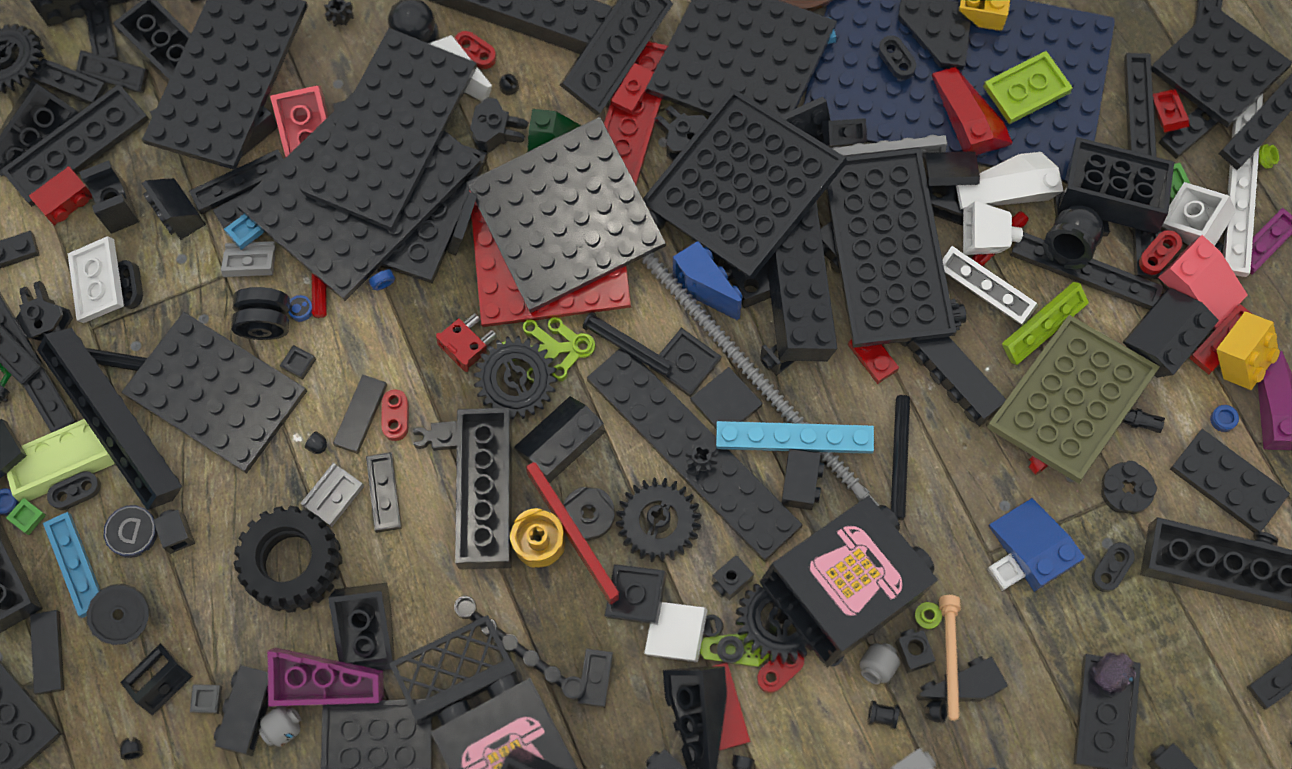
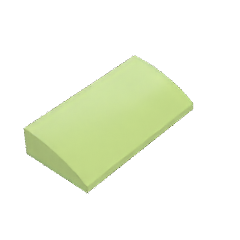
(56, 459)

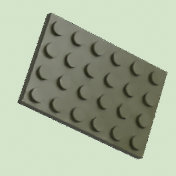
(1073, 398)

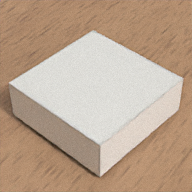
(1006, 572)

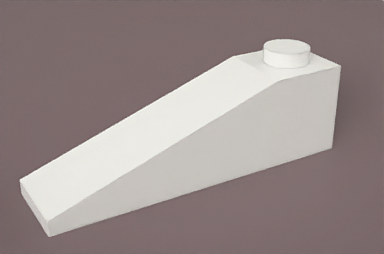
(1014, 181)

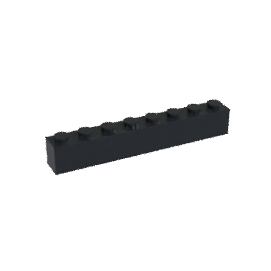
(109, 418)

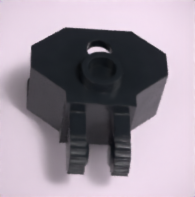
(493, 124)
(679, 131)
(41, 314)

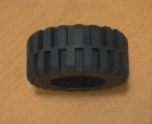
(264, 536)

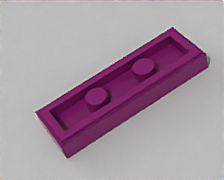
(1270, 238)

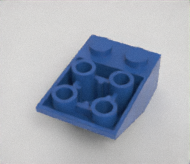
(706, 281)

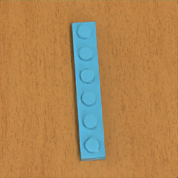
(795, 436)

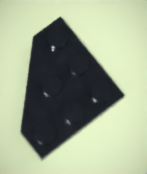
(938, 28)

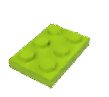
(1027, 87)

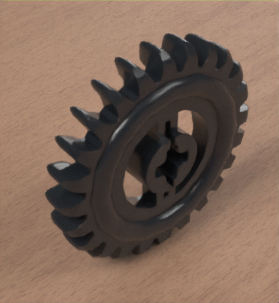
(16, 67)
(505, 354)
(667, 497)
(774, 637)

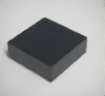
(298, 362)

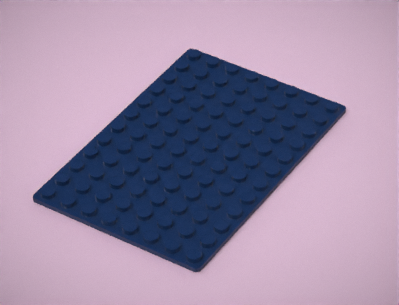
(862, 86)

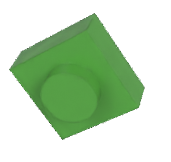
(26, 516)

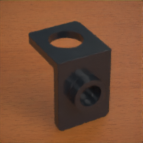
(771, 362)

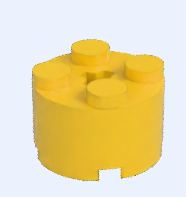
(549, 529)

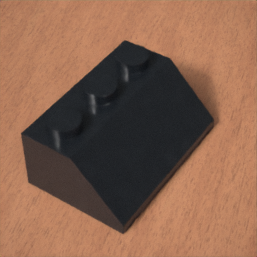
(1171, 331)
(561, 438)

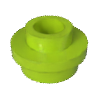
(1268, 156)
(922, 621)

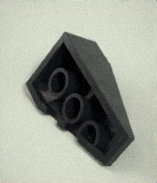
(699, 709)

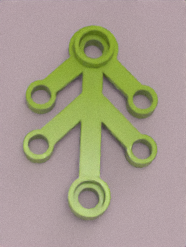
(555, 348)

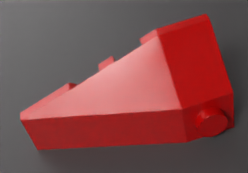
(971, 116)

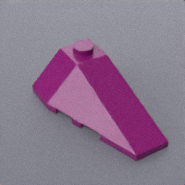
(1276, 405)

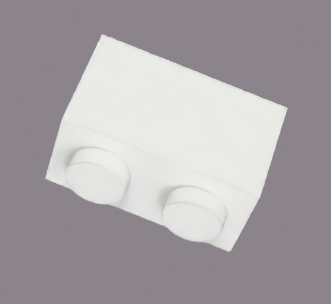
(1199, 212)

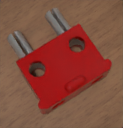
(462, 343)

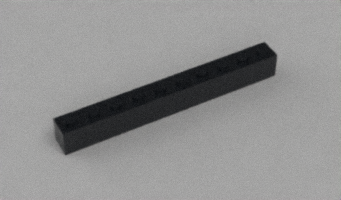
(945, 362)

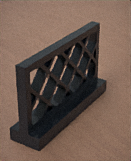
(462, 691)

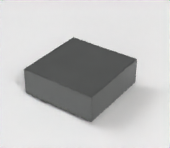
(205, 699)

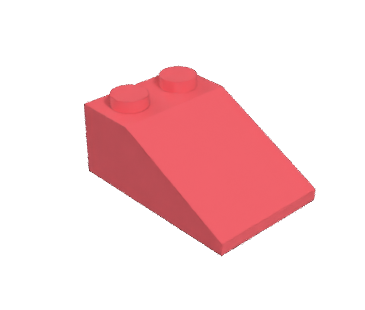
(298, 115)
(1207, 277)

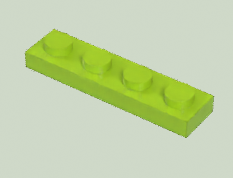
(1045, 323)

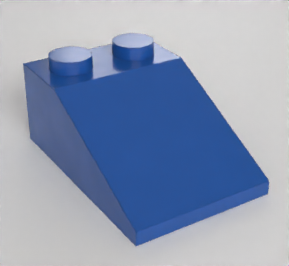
(1036, 543)

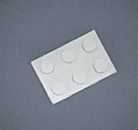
(95, 279)

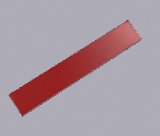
(573, 533)

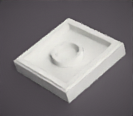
(677, 632)

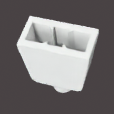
(988, 229)

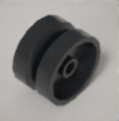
(260, 313)
(101, 610)

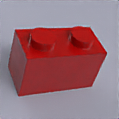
(61, 196)

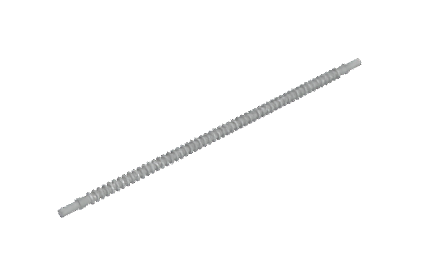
(748, 368)

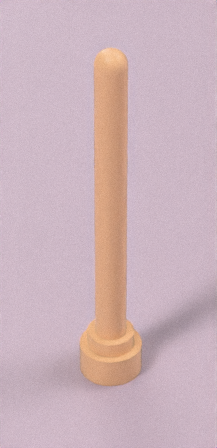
(950, 607)

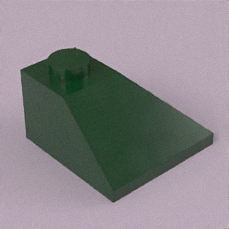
(546, 126)

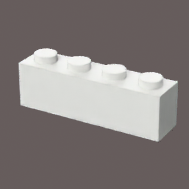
(988, 286)

